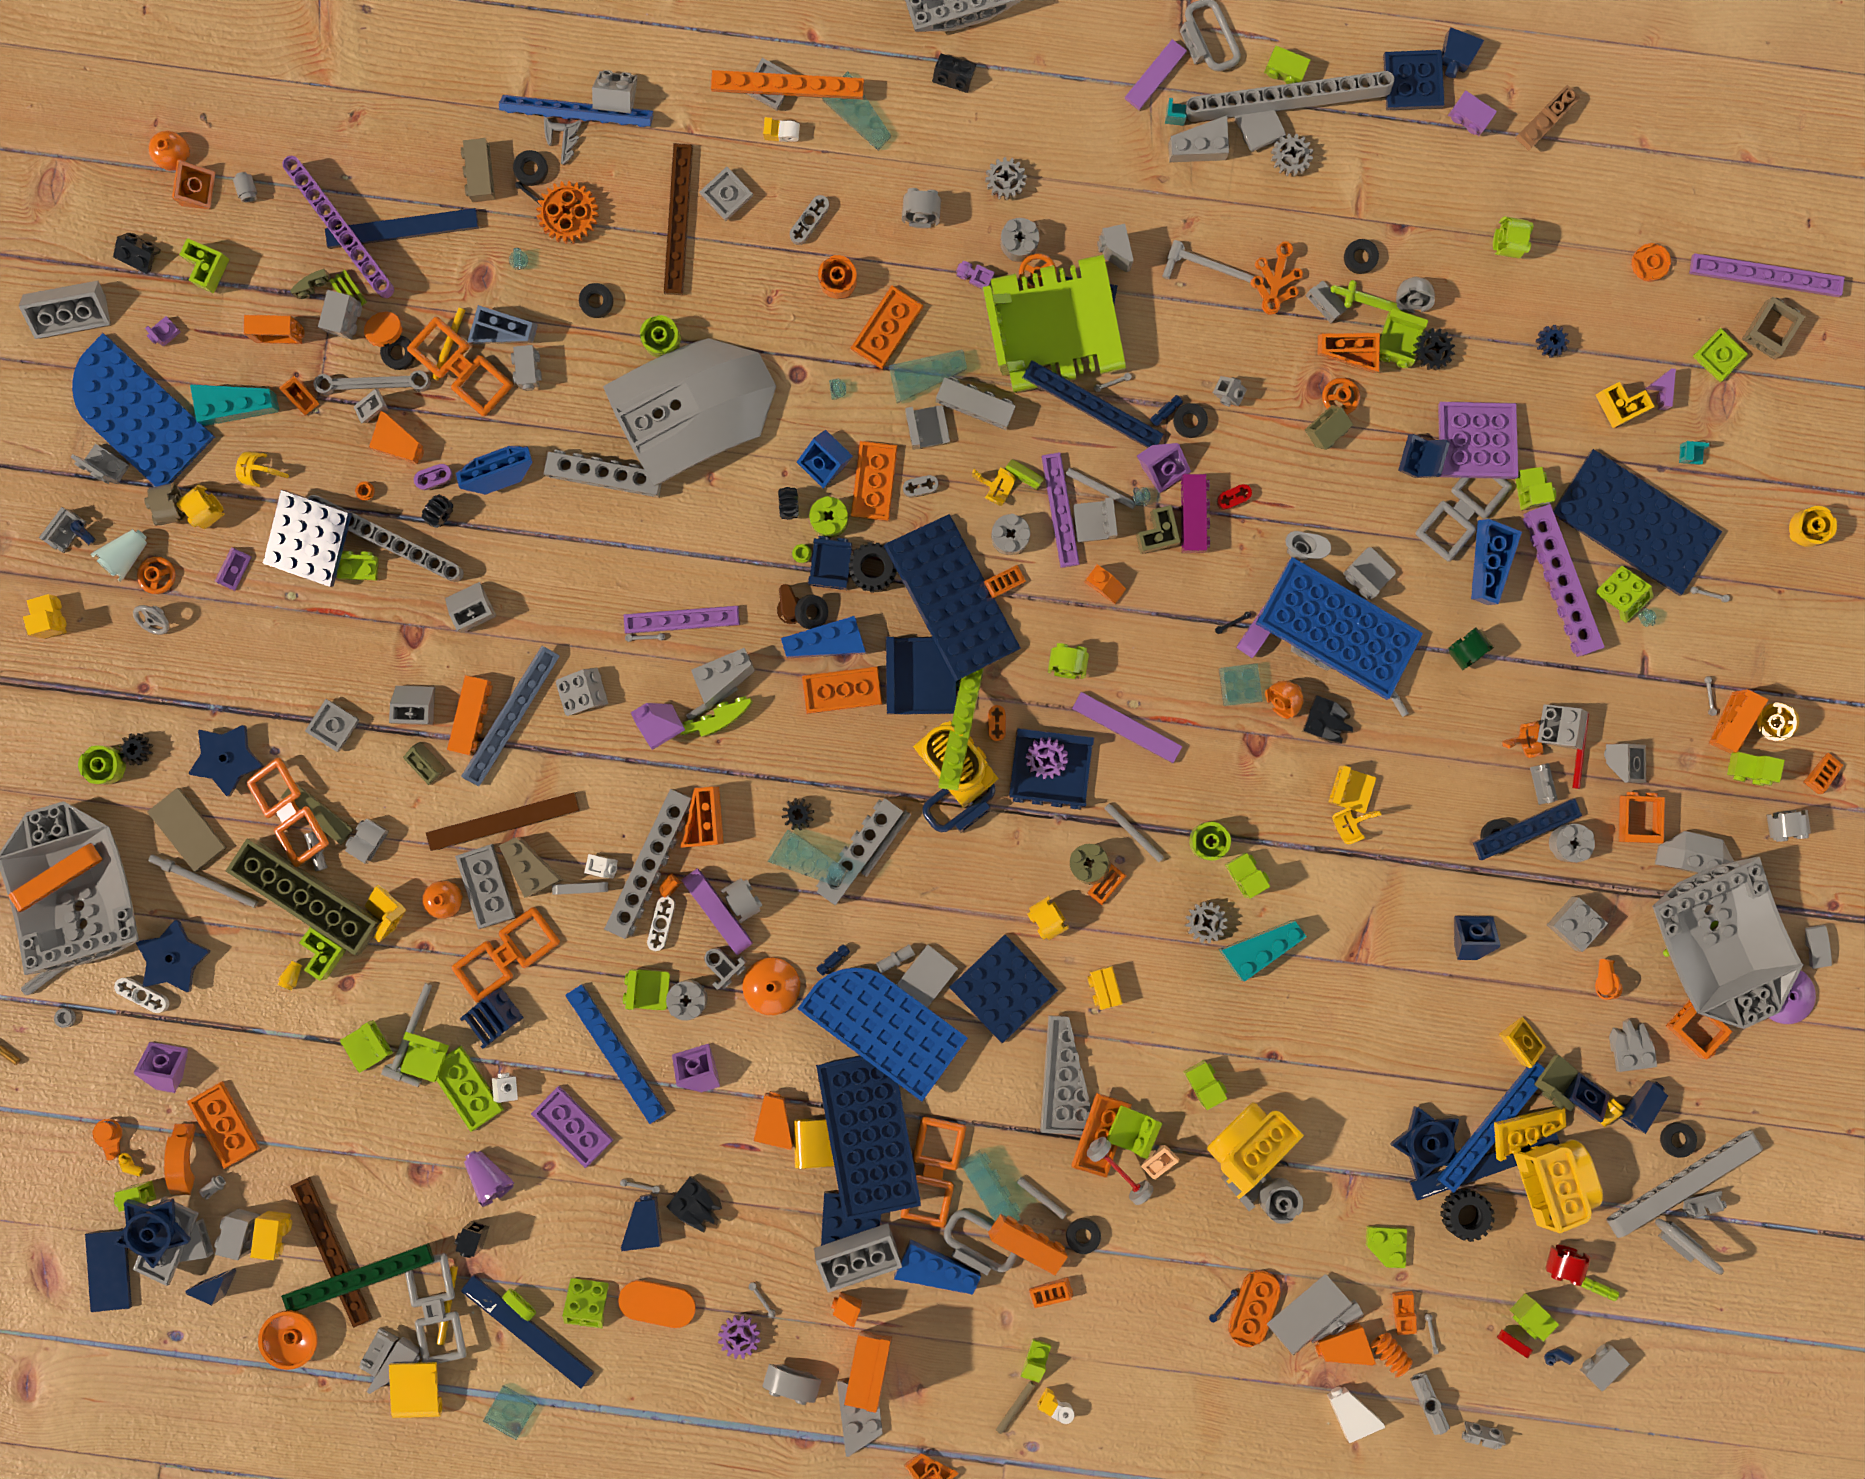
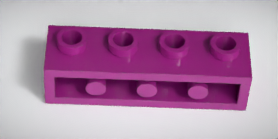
(1194, 513)

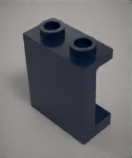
(830, 563)

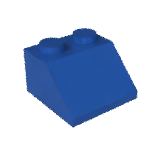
(824, 458)

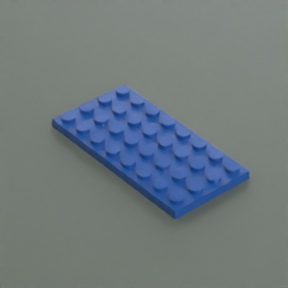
(1339, 628)

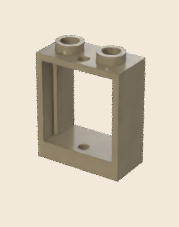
(1762, 342)

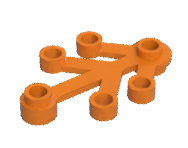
(1275, 280)

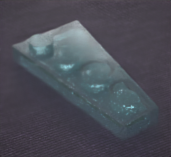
(861, 117)
(920, 374)
(802, 857)

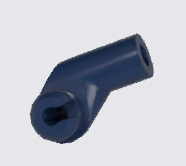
(78, 528)
(1556, 1355)

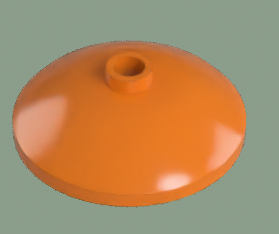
(781, 976)
(281, 1349)

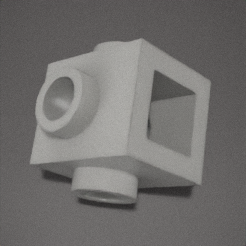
(1229, 391)

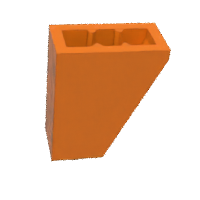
(394, 441)
(773, 1122)
(1346, 1347)

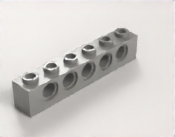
(554, 470)
(892, 813)

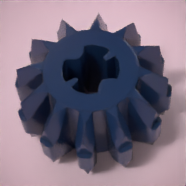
(1557, 337)

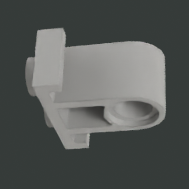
(724, 968)

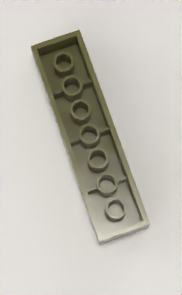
(303, 896)

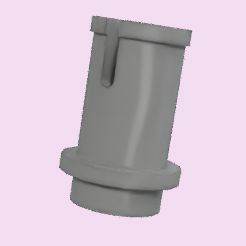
(216, 1184)

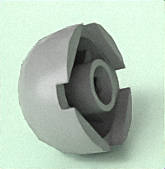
(1415, 294)

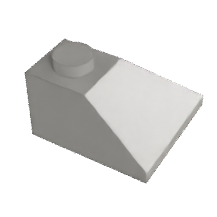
(1627, 761)

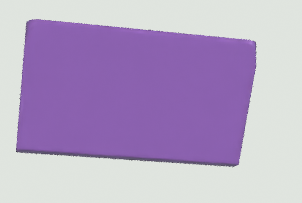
(233, 569)

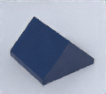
(1588, 1097)
(213, 1288)

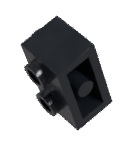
(471, 1239)

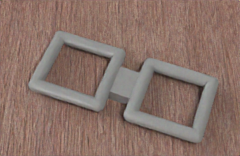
(1461, 513)
(435, 1313)

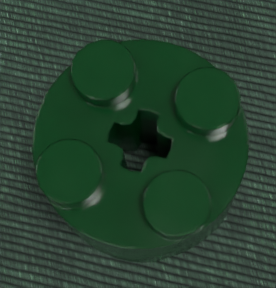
(1471, 649)

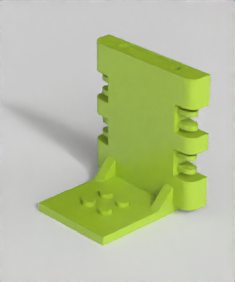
(1055, 322)

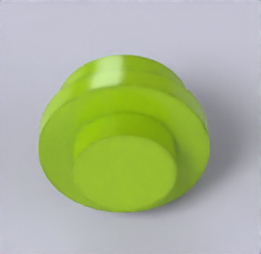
(801, 553)

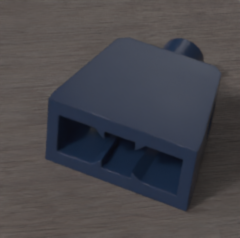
(1459, 51)

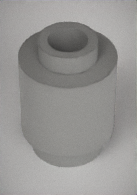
(245, 187)

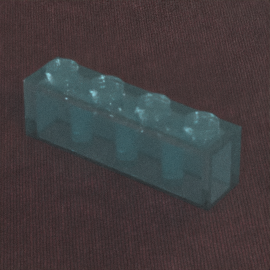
(988, 1186)

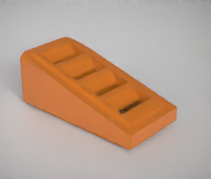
(993, 593)
(1821, 788)
(669, 885)
(1053, 1299)

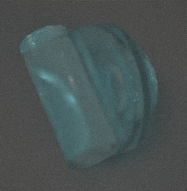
(518, 259)
(837, 388)

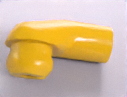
(127, 1165)

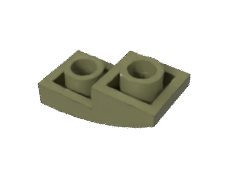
(305, 287)

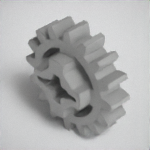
(1296, 148)
(1013, 178)
(1213, 918)

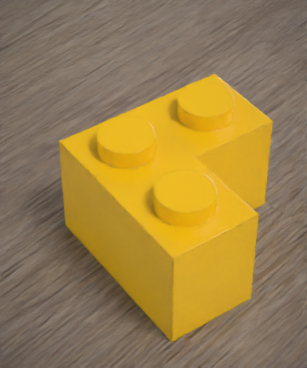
(1620, 407)
(44, 617)
(268, 1235)

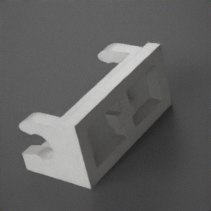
(58, 531)
(378, 1352)

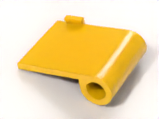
(812, 1144)
(414, 1390)

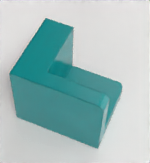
(1175, 113)
(1692, 452)

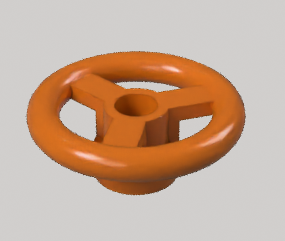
(1024, 266)
(1344, 390)
(150, 570)

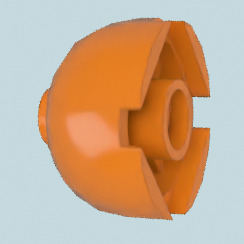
(167, 148)
(1286, 698)
(442, 899)

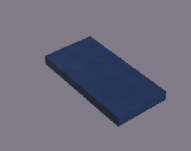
(107, 1272)

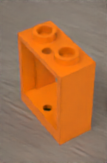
(273, 329)
(1657, 821)
(1683, 1017)

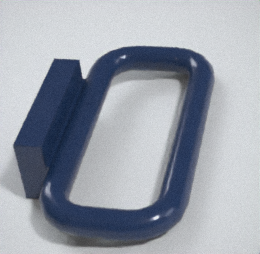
(965, 818)

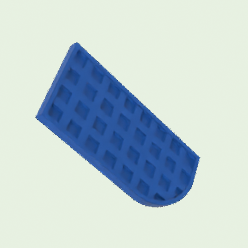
(136, 413)
(884, 1027)

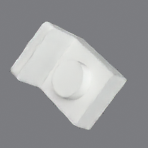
(601, 866)

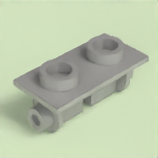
(1543, 784)
(1696, 1206)
(1491, 1437)

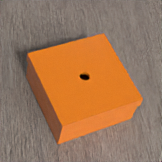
(868, 1371)

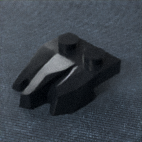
(1327, 720)
(695, 1205)

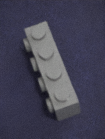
(975, 403)

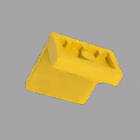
(1352, 789)
(386, 909)

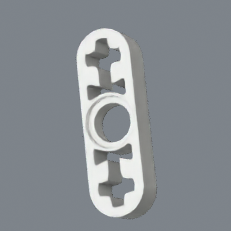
(652, 936)
(149, 992)

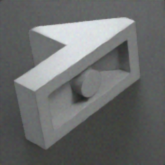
(370, 406)

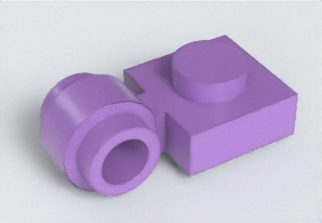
(979, 277)

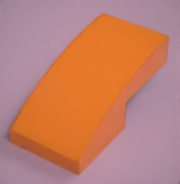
(1404, 1313)

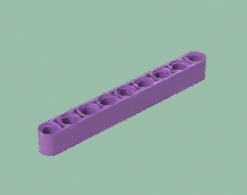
(332, 220)

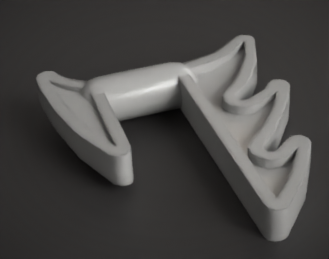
(569, 131)

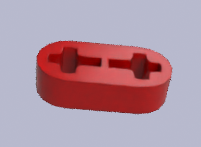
(1232, 493)
(1514, 1343)

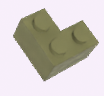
(1164, 532)

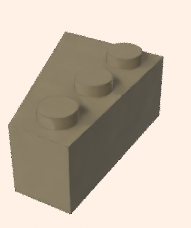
(527, 867)

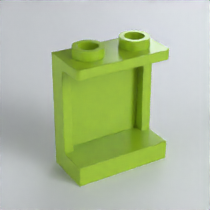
(1399, 336)

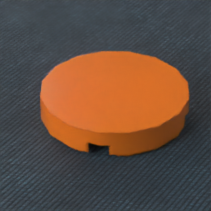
(1651, 262)
(383, 329)

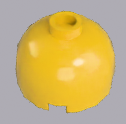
(1778, 721)

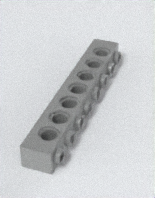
(615, 923)

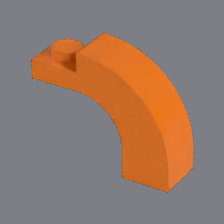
(177, 1160)

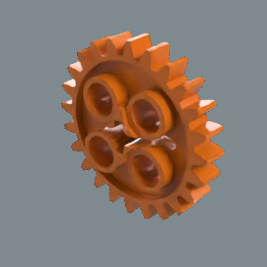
(555, 199)

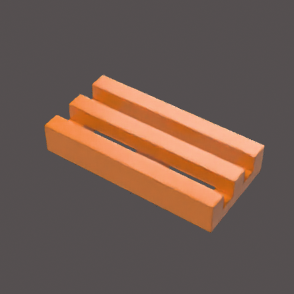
(1115, 885)

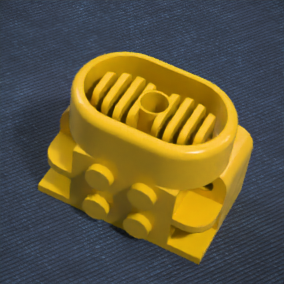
(976, 772)
(1253, 1146)
(1560, 1184)

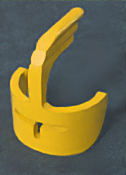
(244, 474)
(1007, 484)
(1345, 833)

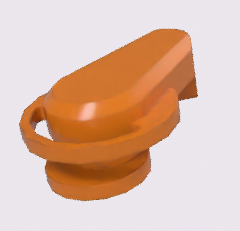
(1607, 981)
(108, 1137)

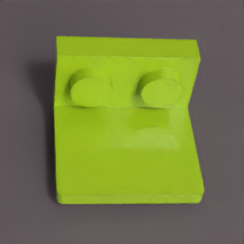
(1625, 592)
(366, 1046)
(423, 1057)
(1134, 1131)
(585, 1303)

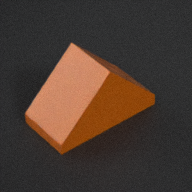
(299, 395)

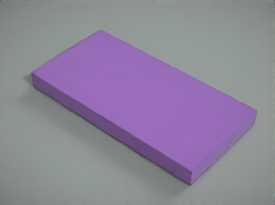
(572, 1126)

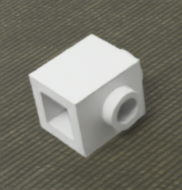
(504, 1088)

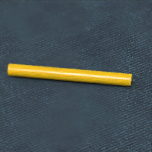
(449, 342)
(443, 1325)

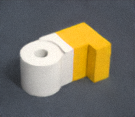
(780, 130)
(1058, 1410)

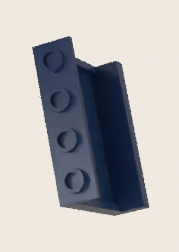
(918, 678)
(1066, 788)

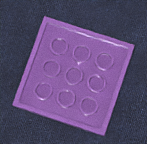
(1480, 439)

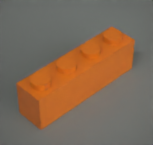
(469, 715)
(1028, 1244)

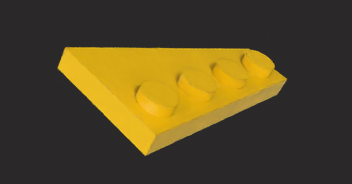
(1526, 1129)

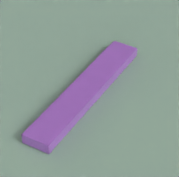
(1060, 510)
(681, 619)
(1126, 727)

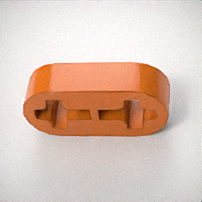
(1002, 723)

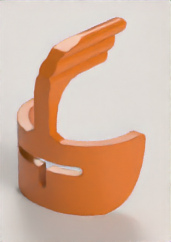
(1536, 748)

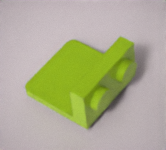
(646, 989)

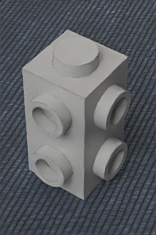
(527, 372)

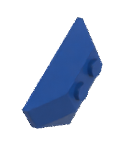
(495, 470)

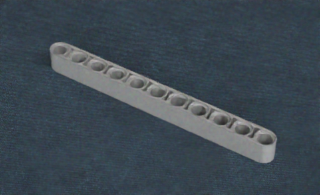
(1296, 90)

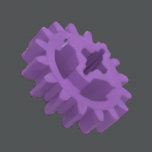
(1040, 752)
(731, 1335)

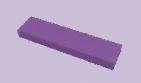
(1155, 74)

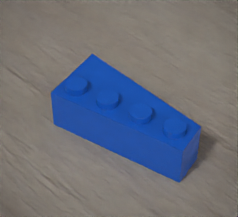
(1493, 559)
(826, 640)

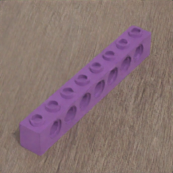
(1572, 584)

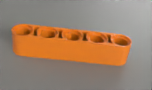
(55, 877)

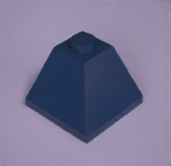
(1475, 937)

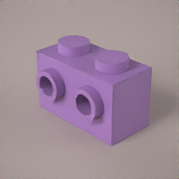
(1472, 113)

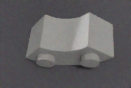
(791, 1384)

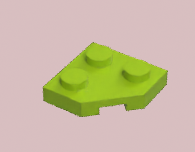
(1388, 1245)

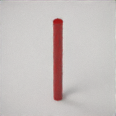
(1579, 762)

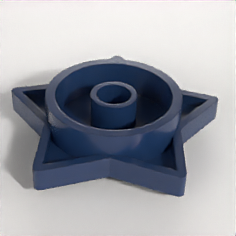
(238, 758)
(184, 955)
(1414, 1142)
(151, 1230)

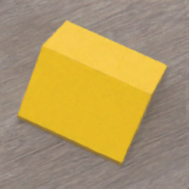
(1523, 1042)

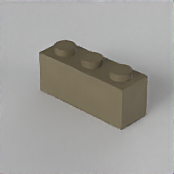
(478, 170)

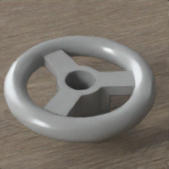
(153, 616)

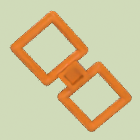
(460, 366)
(287, 812)
(505, 954)
(934, 1169)

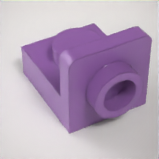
(163, 331)

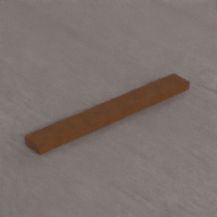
(678, 219)
(502, 821)
(329, 1247)

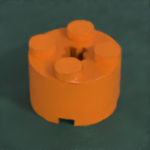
(828, 272)

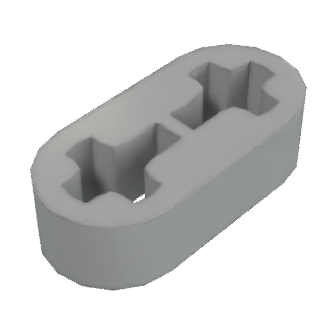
(922, 490)

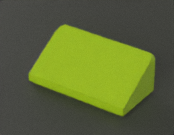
(1024, 474)

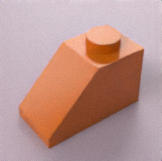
(1105, 584)
(846, 1308)

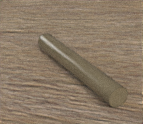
(1015, 1407)

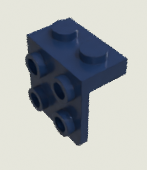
(1423, 457)

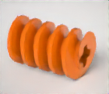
(1392, 1353)

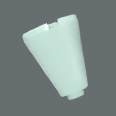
(121, 553)

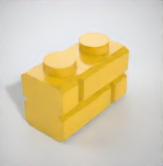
(1105, 988)

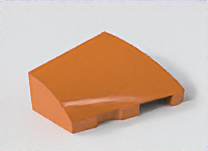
(926, 1468)

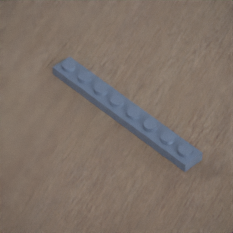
(510, 716)

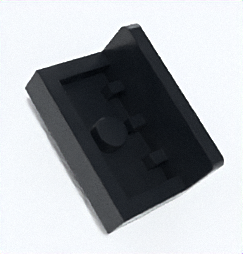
(953, 73)
(135, 252)

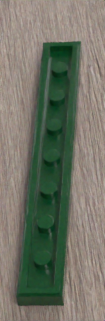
(358, 1278)

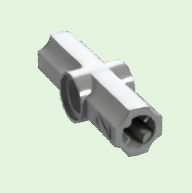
(1340, 1323)
(1434, 1413)

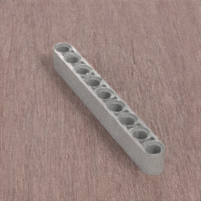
(393, 543)
(1684, 1184)

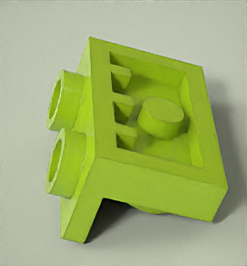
(358, 566)

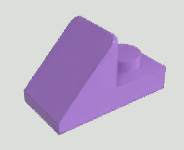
(1665, 385)

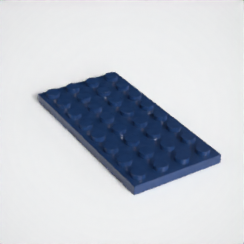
(1636, 522)
(952, 597)
(867, 1139)

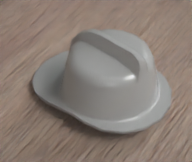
(1307, 545)

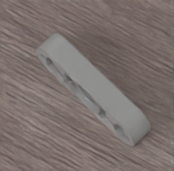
(821, 211)
(579, 888)

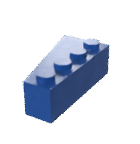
(933, 1269)

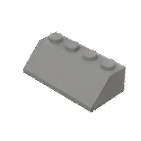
(65, 309)
(857, 1258)

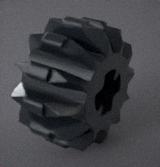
(788, 503)
(437, 511)
(132, 743)
(791, 816)

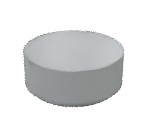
(64, 1017)

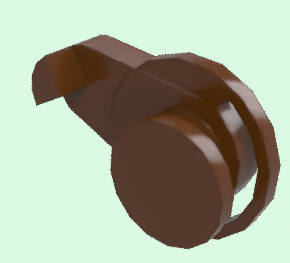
(787, 604)

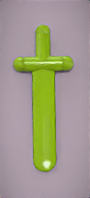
(1351, 294)

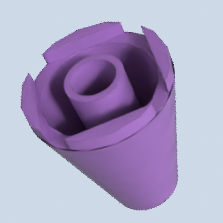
(486, 1178)

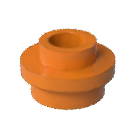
(359, 491)

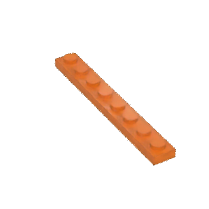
(787, 84)

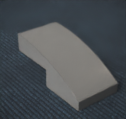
(1819, 946)

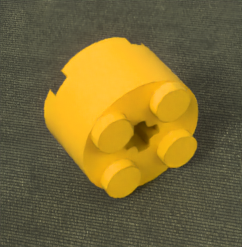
(200, 507)
(1812, 526)
(1048, 918)

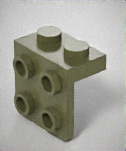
(1556, 1080)

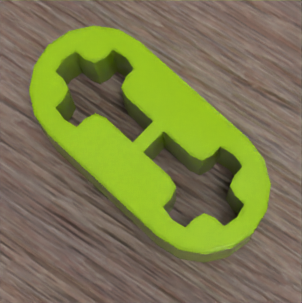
(519, 1304)

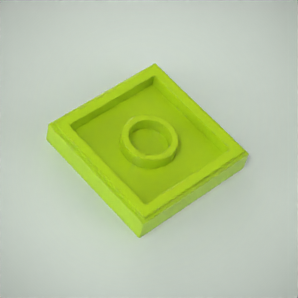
(1720, 355)

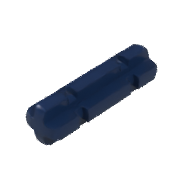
(1166, 410)
(832, 959)

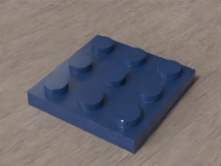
(1416, 79)
(833, 1222)

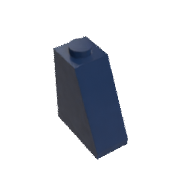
(1644, 1106)
(644, 1225)

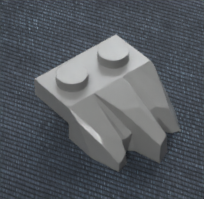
(1632, 1048)

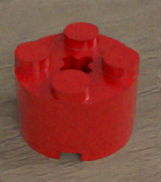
(1567, 1264)

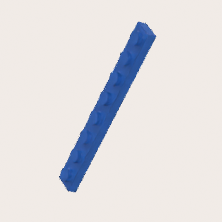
(573, 110)
(615, 1054)
(1484, 1136)

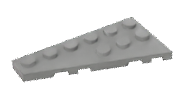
(1064, 1088)

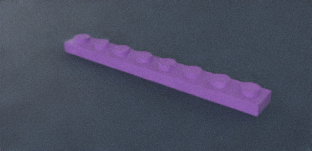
(1766, 275)

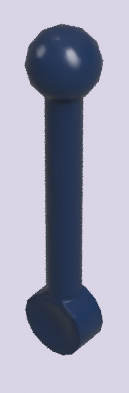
(1213, 1317)

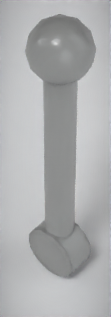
(1126, 377)
(1725, 598)
(629, 637)
(1712, 712)
(655, 1189)
(752, 1286)
(1428, 1317)

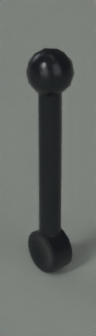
(518, 185)
(1219, 630)

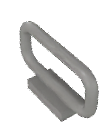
(1196, 43)
(1686, 1245)
(969, 1255)

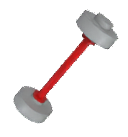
(1140, 1192)

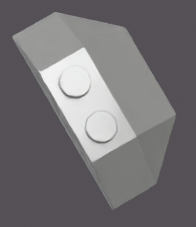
(1692, 852)

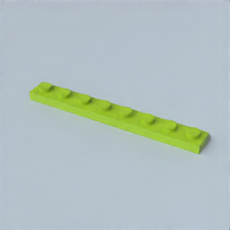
(962, 723)

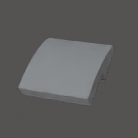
(1260, 128)

